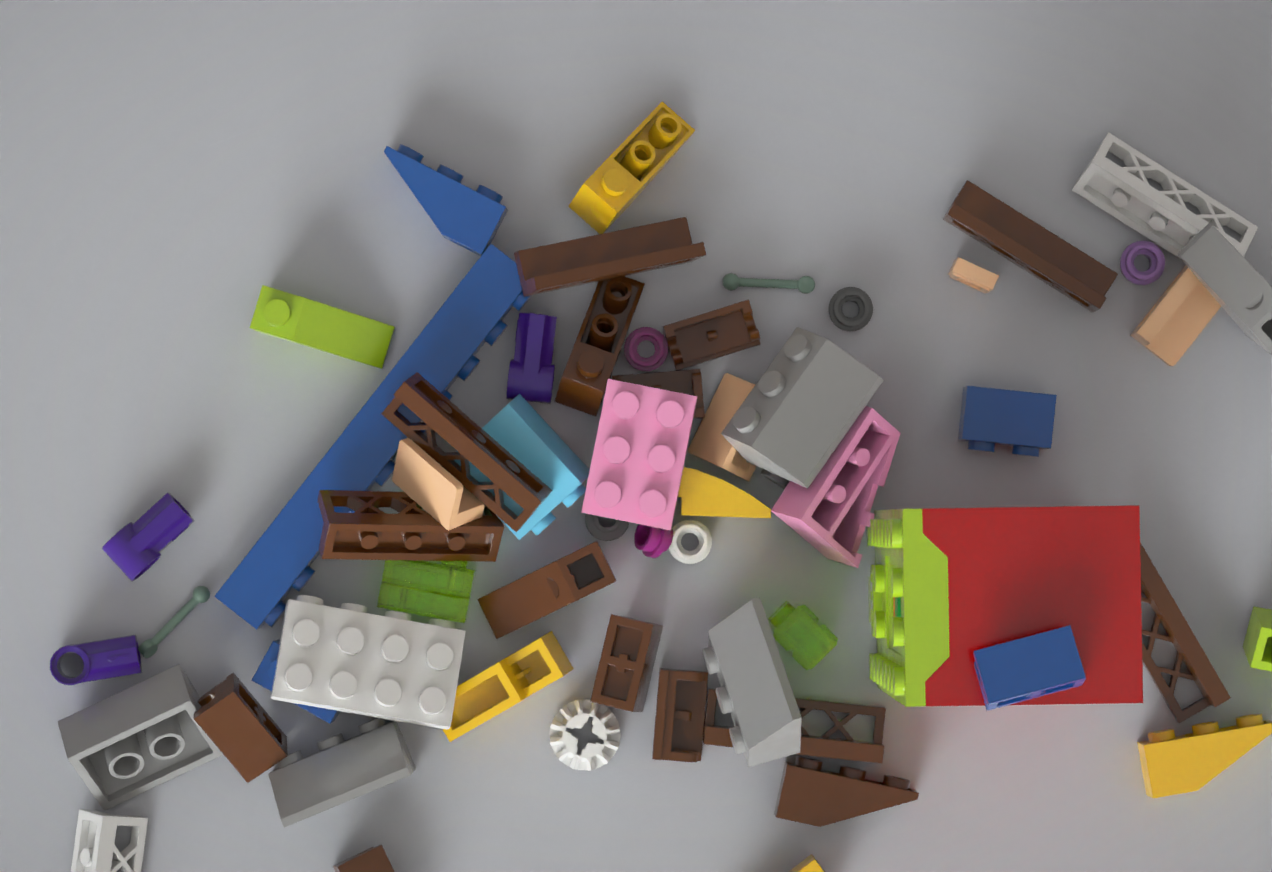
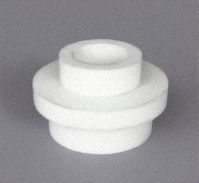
(704, 542)

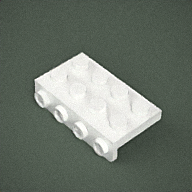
(368, 662)

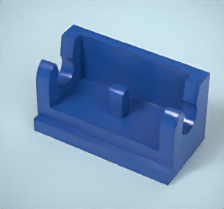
(1028, 668)

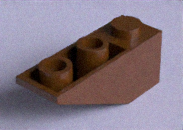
(599, 344)
(547, 590)
(828, 797)

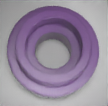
(1155, 258)

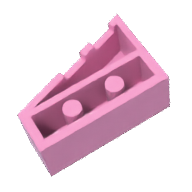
(840, 498)

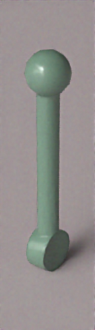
(804, 284)
(149, 647)

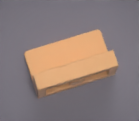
(1176, 318)
(708, 440)
(434, 487)

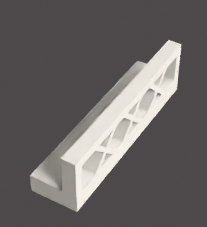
(1152, 212)
(96, 843)

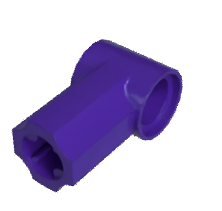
(532, 367)
(140, 544)
(101, 660)

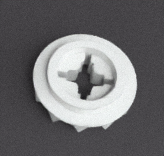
(594, 754)

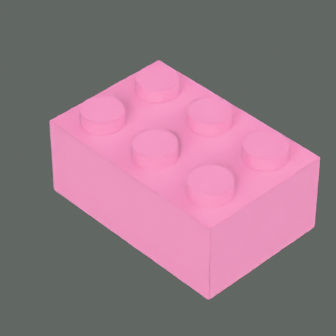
(639, 454)

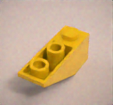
(630, 168)
(1193, 759)

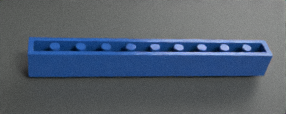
(371, 441)

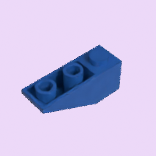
(457, 211)

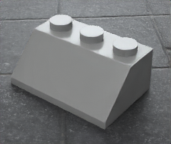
(801, 407)
(753, 686)
(137, 738)
(340, 770)

